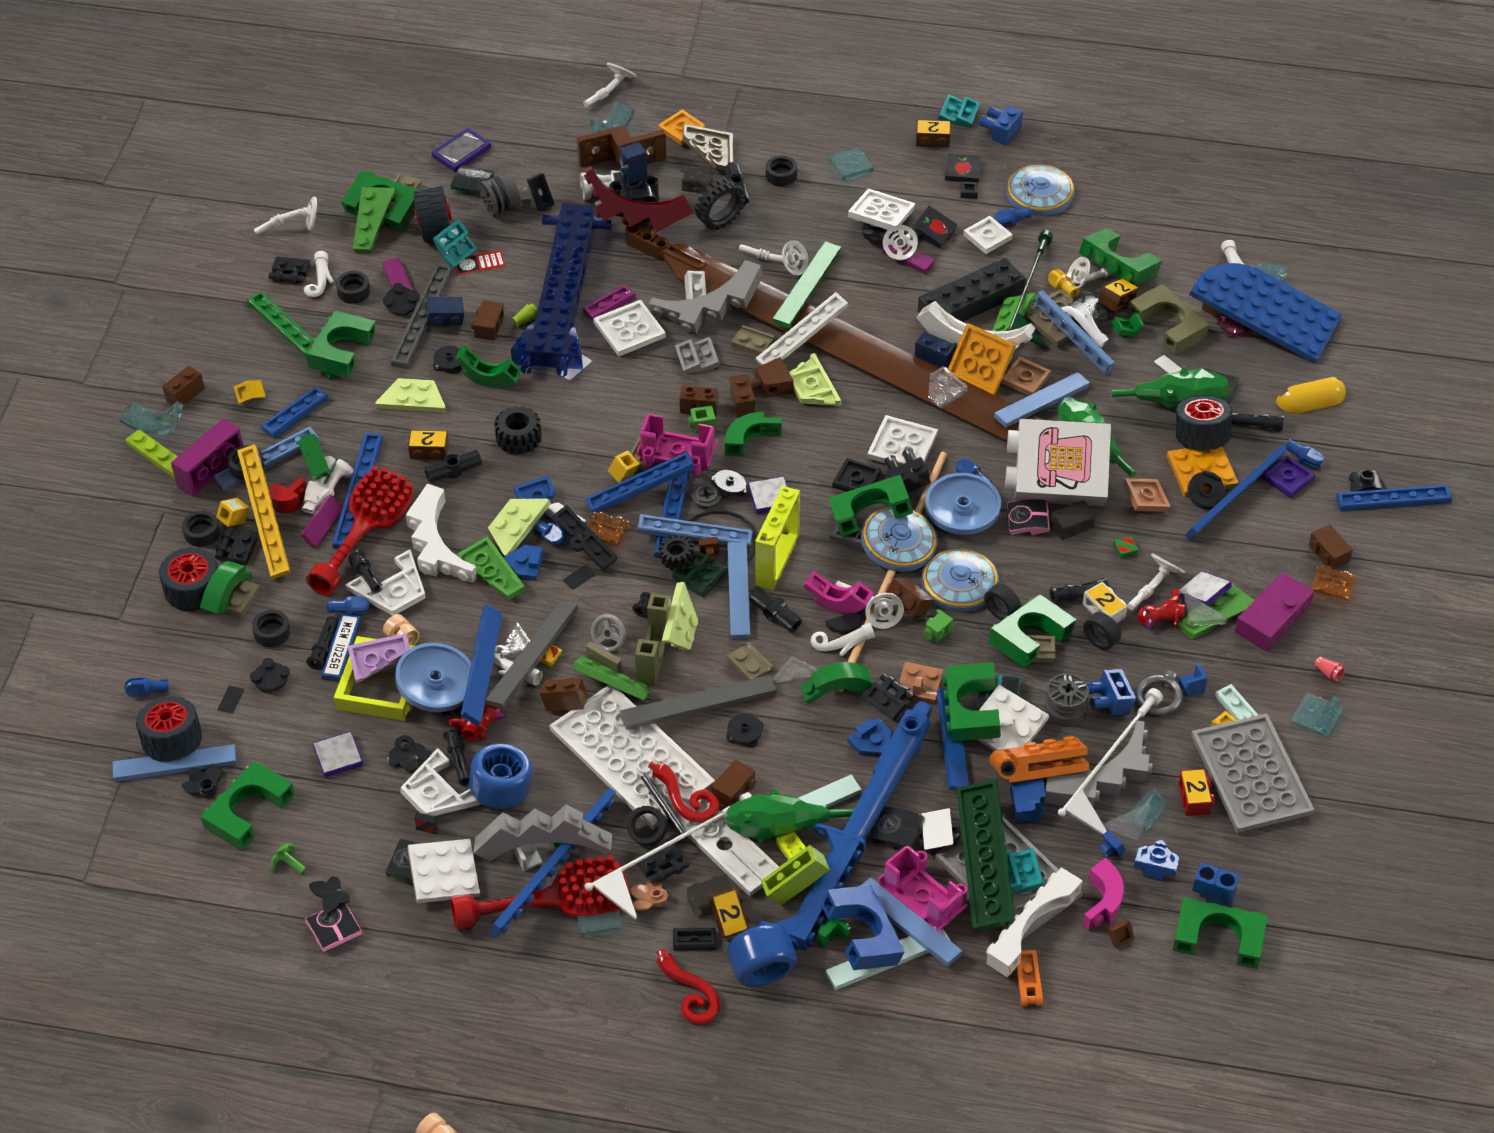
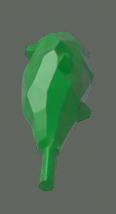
(1179, 386)
(1078, 411)
(777, 815)

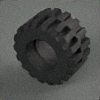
(518, 430)

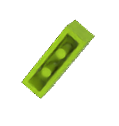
(795, 875)

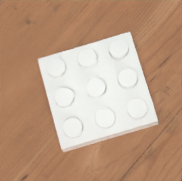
(881, 209)
(629, 328)
(897, 435)
(1017, 717)
(443, 870)

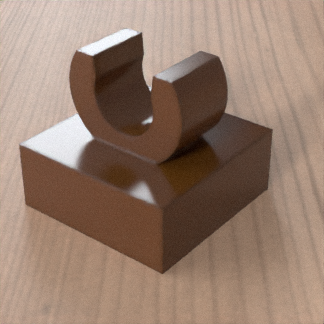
(709, 546)
(1121, 933)

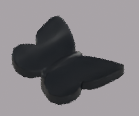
(1365, 479)
(330, 894)

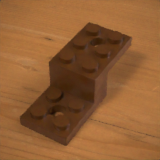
(613, 139)

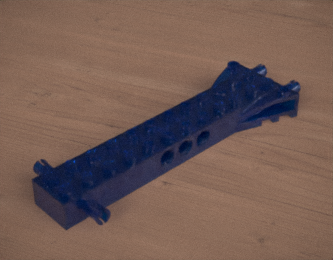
(552, 336)

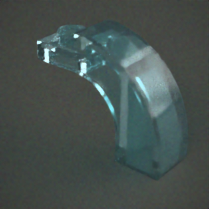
(618, 116)
(150, 421)

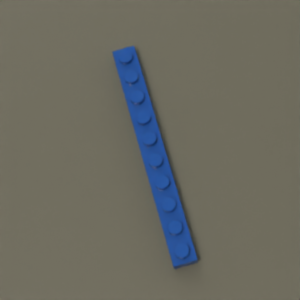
(549, 869)

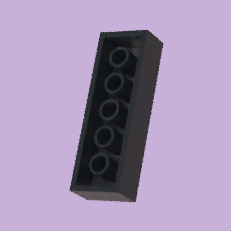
(977, 290)

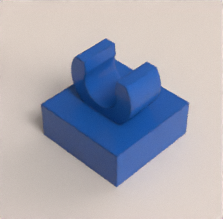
(1111, 844)

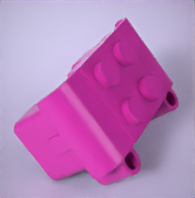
(661, 446)
(919, 891)

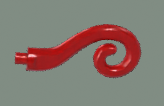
(668, 777)
(674, 972)

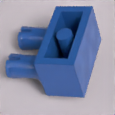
(1005, 126)
(1114, 691)

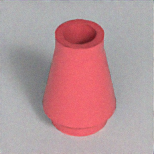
(1330, 669)

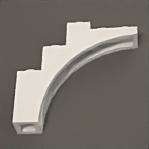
(946, 327)
(434, 555)

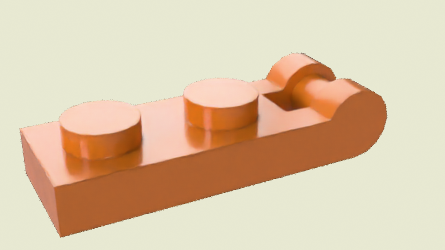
(1029, 979)

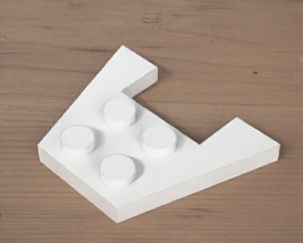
(398, 591)
(431, 793)

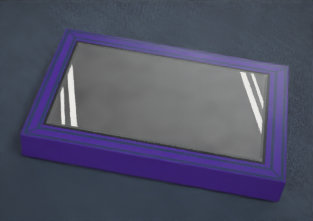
(461, 149)

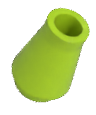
(526, 315)

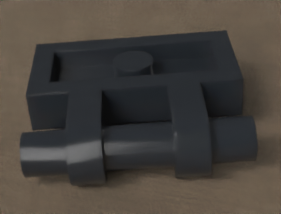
(289, 269)
(242, 546)
(885, 701)
(663, 864)

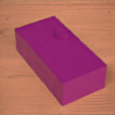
(206, 457)
(1274, 611)

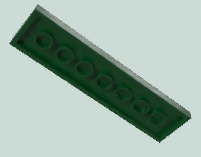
(985, 856)

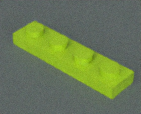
(152, 451)

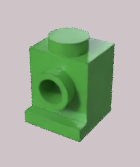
(703, 416)
(938, 627)

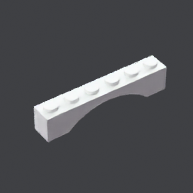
(1058, 893)

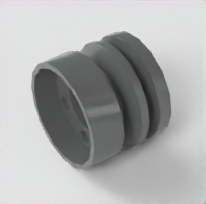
(499, 194)
(1066, 700)

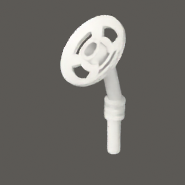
(620, 73)
(307, 213)
(900, 242)
(790, 258)
(1082, 273)
(1165, 568)
(881, 607)

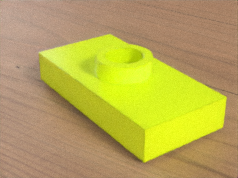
(790, 845)

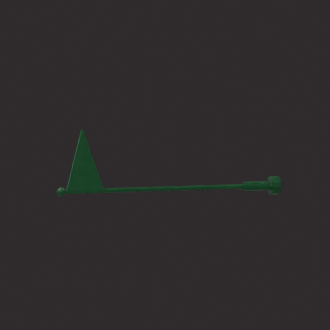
(1045, 238)

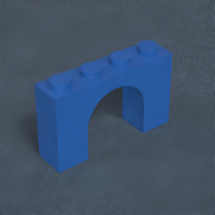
(865, 906)

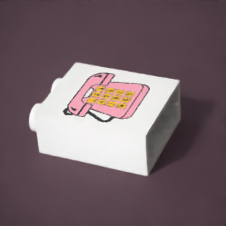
(1060, 461)

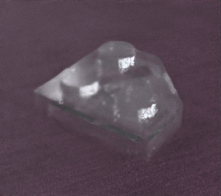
(945, 387)

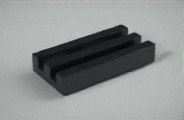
(694, 942)

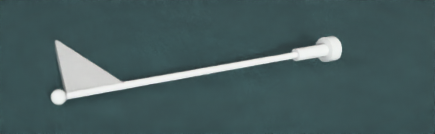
(1079, 805)
(614, 885)

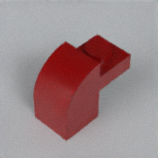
(287, 499)

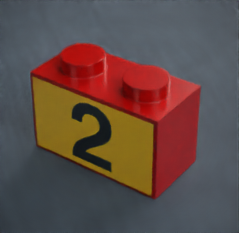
(1195, 792)

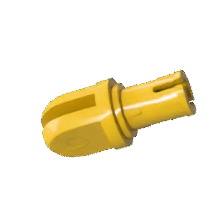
(1061, 281)

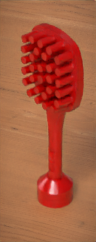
(375, 503)
(565, 893)

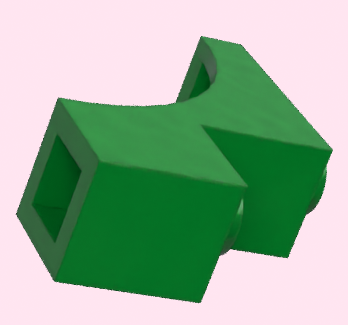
(314, 456)

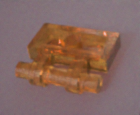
(609, 532)
(1333, 582)

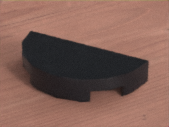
(845, 623)

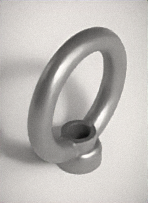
(1168, 680)

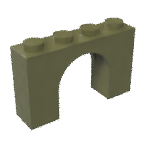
(1162, 301)
(651, 651)

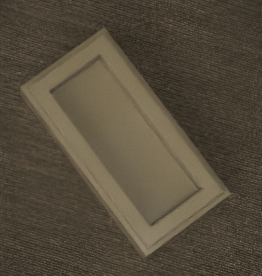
(603, 657)

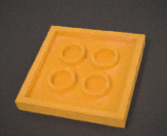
(981, 358)
(1188, 462)

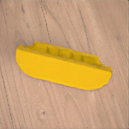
(1312, 396)

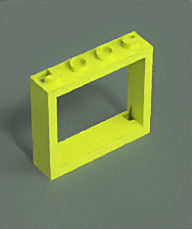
(775, 551)
(367, 706)

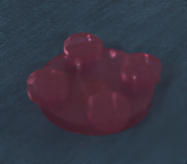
(1232, 327)

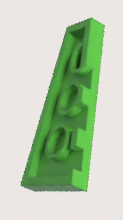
(371, 215)
(1008, 309)
(493, 568)
(1230, 605)
(604, 674)

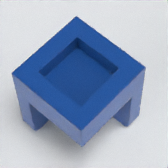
(1194, 683)

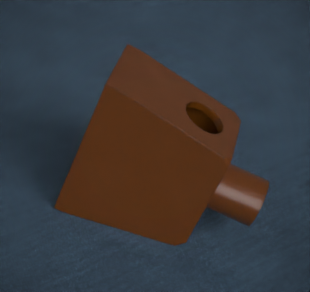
(773, 379)

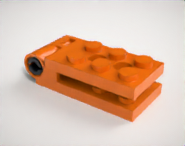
(1040, 760)

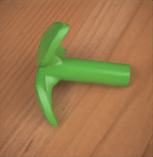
(282, 854)

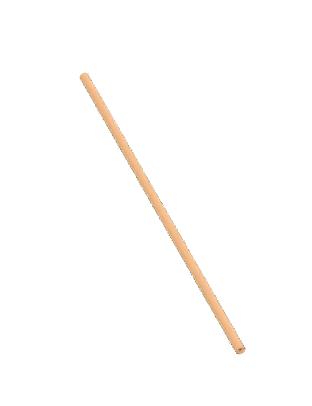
(890, 574)

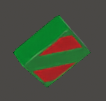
(1125, 547)

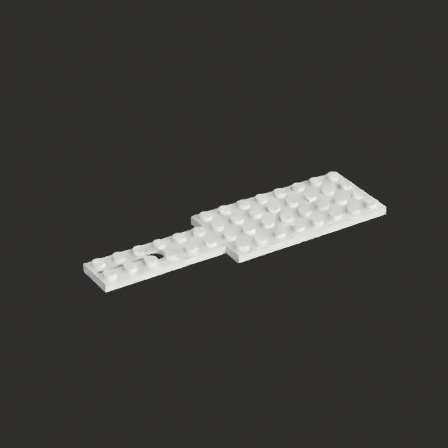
(624, 755)

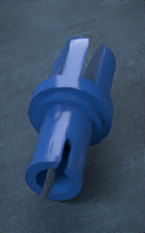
(1010, 216)
(1305, 454)
(967, 466)
(551, 532)
(351, 606)
(143, 686)

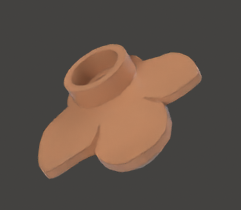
(648, 896)

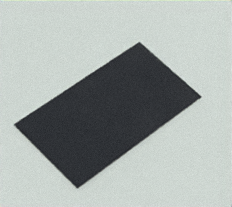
(579, 577)
(230, 699)

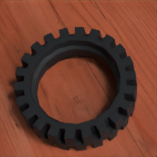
(711, 196)

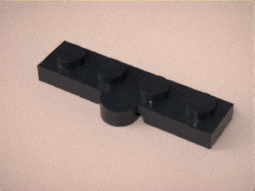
(584, 538)

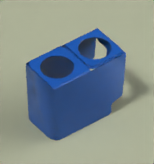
(1028, 800)
(1217, 886)

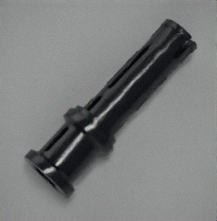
(1264, 421)
(363, 567)
(1071, 591)
(330, 625)
(456, 748)

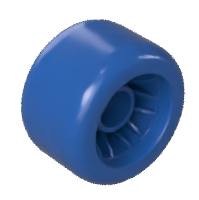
(500, 776)
(762, 955)

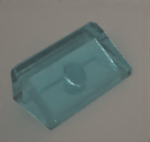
(1158, 804)

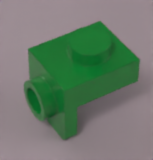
(1128, 327)
(829, 931)

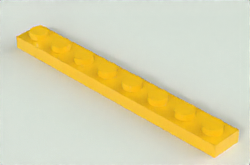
(264, 512)

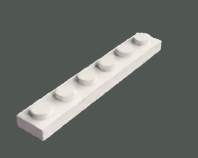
(804, 329)

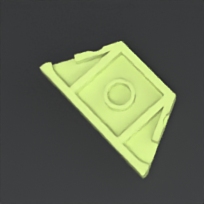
(813, 384)
(412, 396)
(516, 522)
(681, 620)

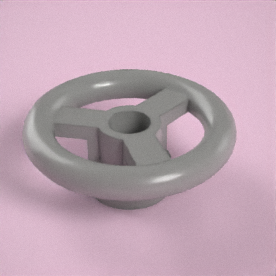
(617, 632)

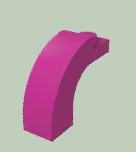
(837, 598)
(1110, 884)

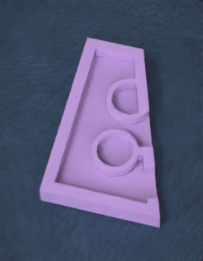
(376, 655)

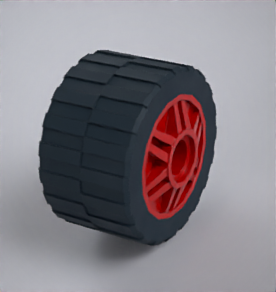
(432, 212)
(1203, 422)
(186, 576)
(169, 728)

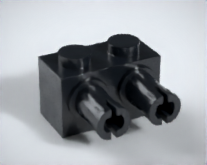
(913, 472)

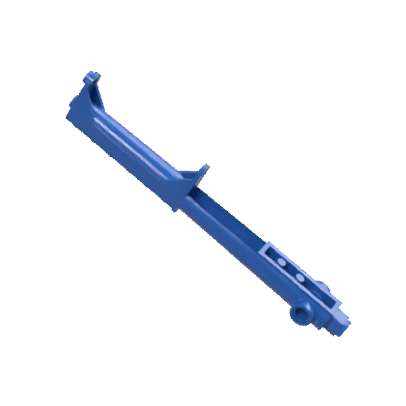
(850, 843)

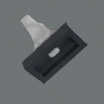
(538, 191)

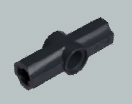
(733, 173)
(453, 466)
(775, 609)

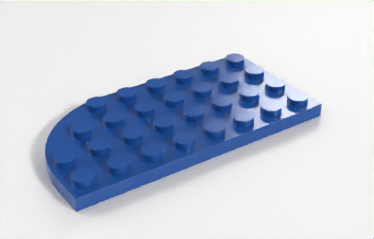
(1268, 307)

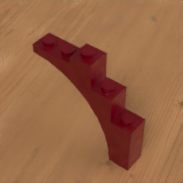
(660, 213)

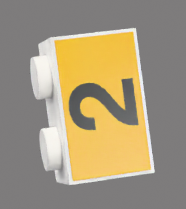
(1103, 599)

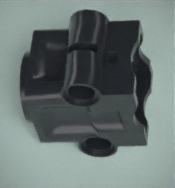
(644, 190)

